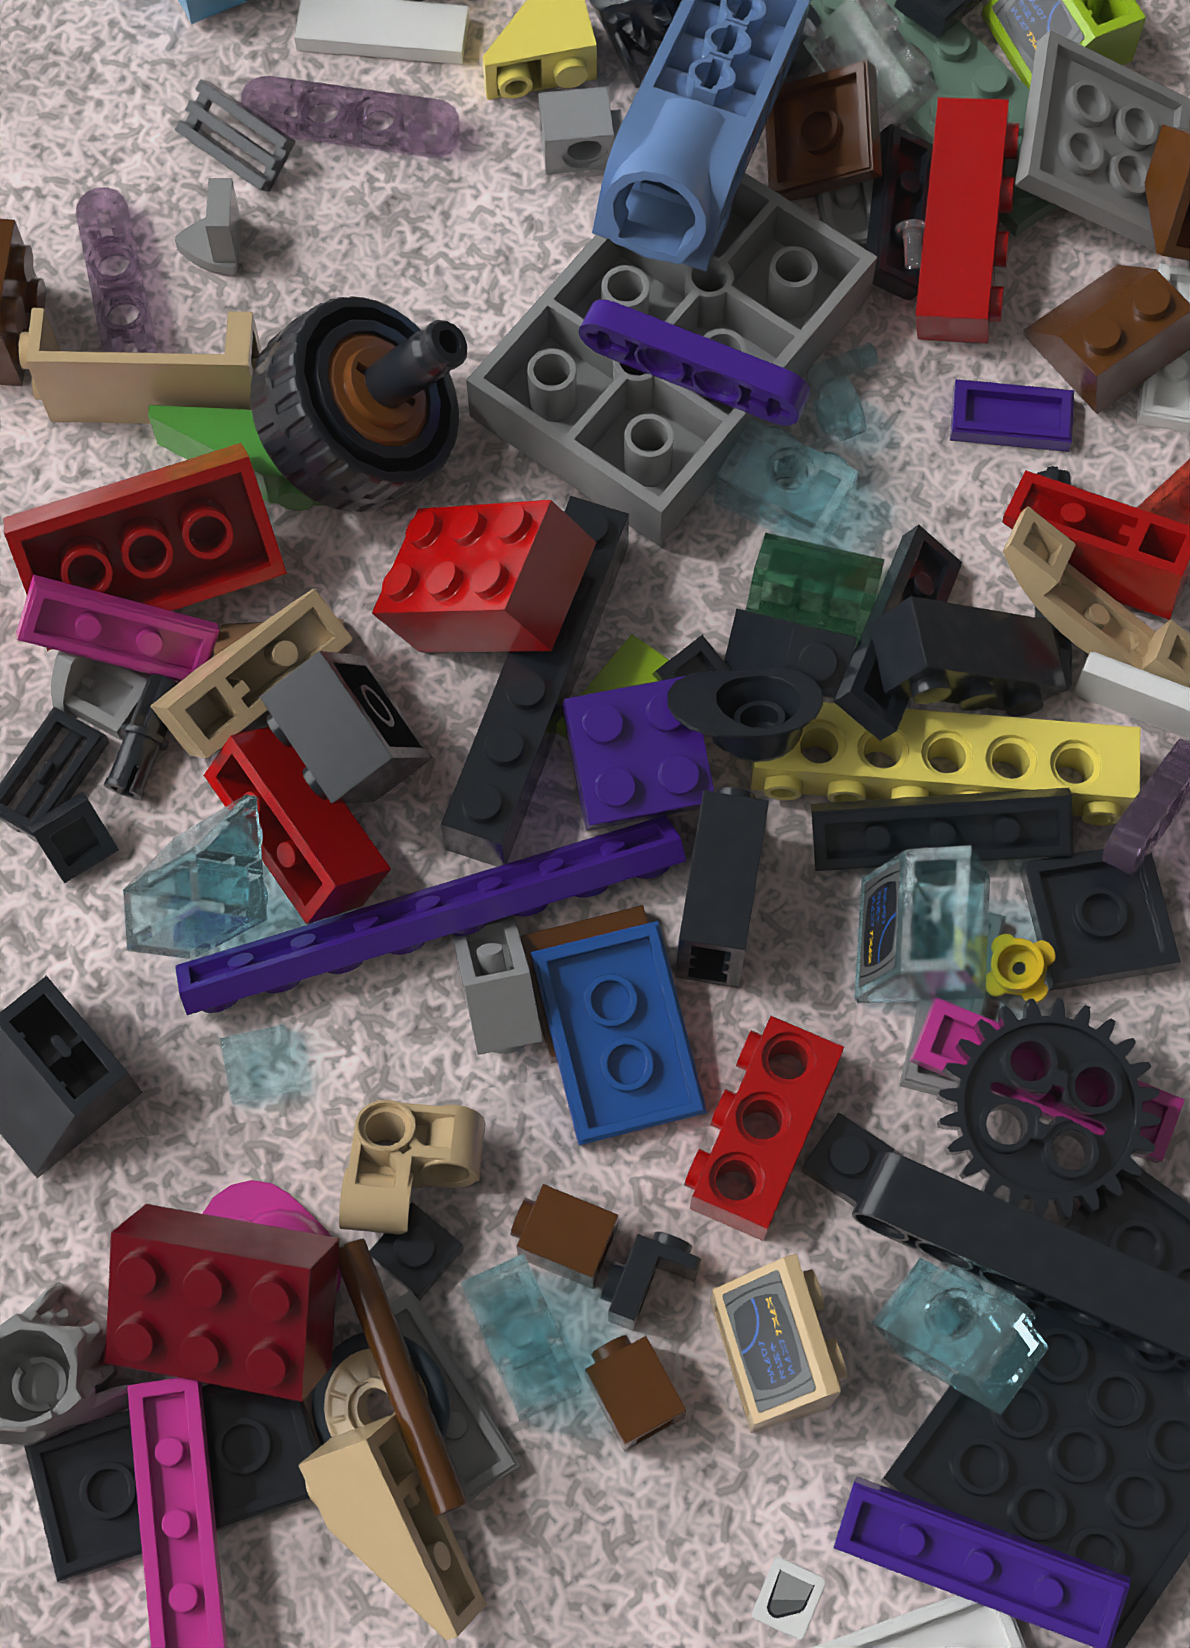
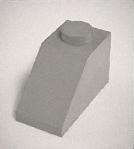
(498, 988)

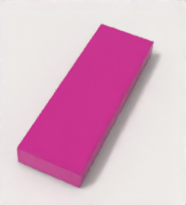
(114, 629)

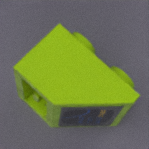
(1100, 25)

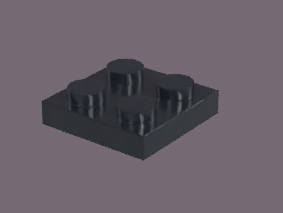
(1098, 919)

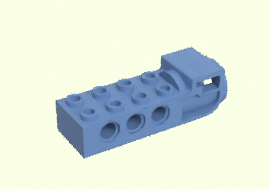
(696, 127)

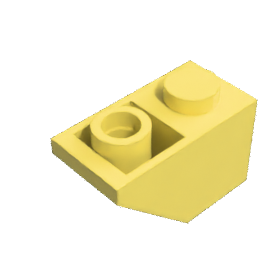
(541, 49)

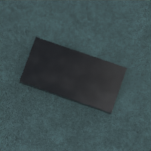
(89, 1479)

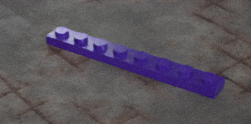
(412, 919)

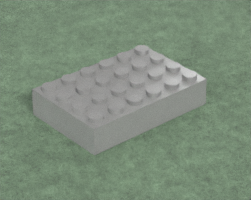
(632, 439)

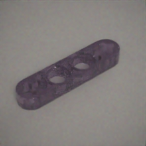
(353, 108)
(117, 289)

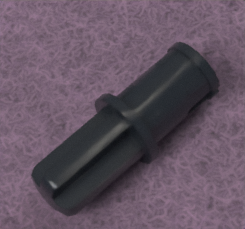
(141, 741)

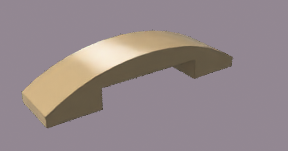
(1083, 611)

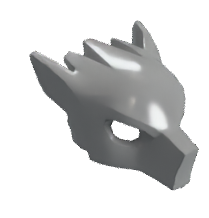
(53, 1373)

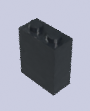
(721, 887)

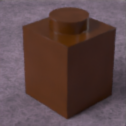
(564, 1234)
(633, 1390)

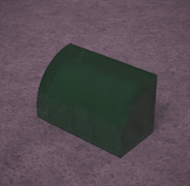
(814, 584)

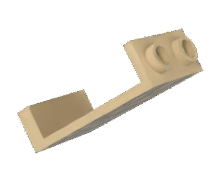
(124, 384)

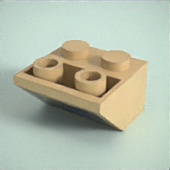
(777, 1343)

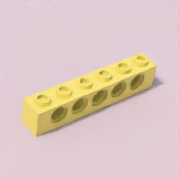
(1100, 752)

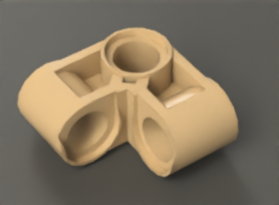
(432, 1149)

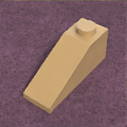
(227, 689)
(383, 1516)

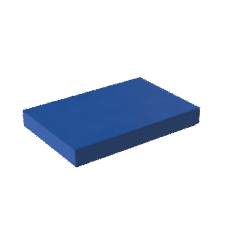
(618, 1033)

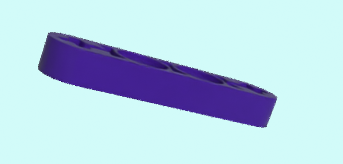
(694, 362)

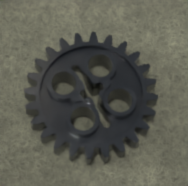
(1067, 1050)

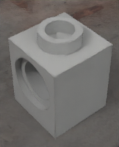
(577, 129)

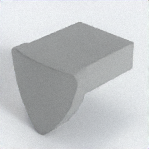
(215, 240)
(96, 691)

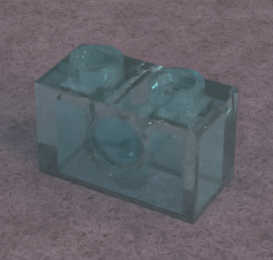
(770, 453)
(962, 1333)
(521, 1337)

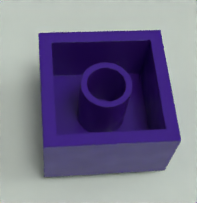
(633, 756)

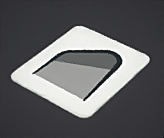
(788, 1598)

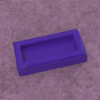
(1012, 415)

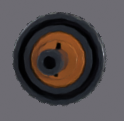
(358, 402)

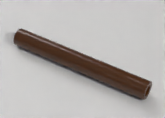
(400, 1378)

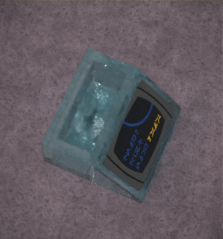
(924, 928)

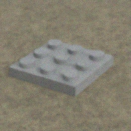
(1094, 135)

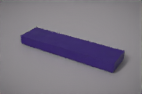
(982, 1563)

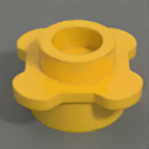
(1011, 951)

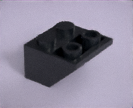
(54, 1078)

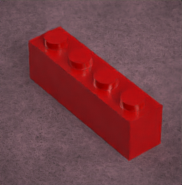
(964, 220)

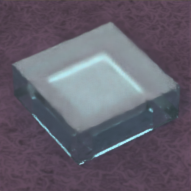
(259, 1064)

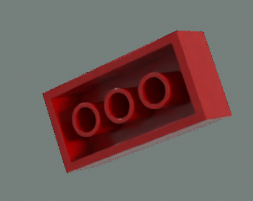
(156, 535)

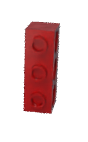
(771, 1160)

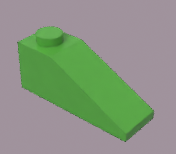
(204, 430)

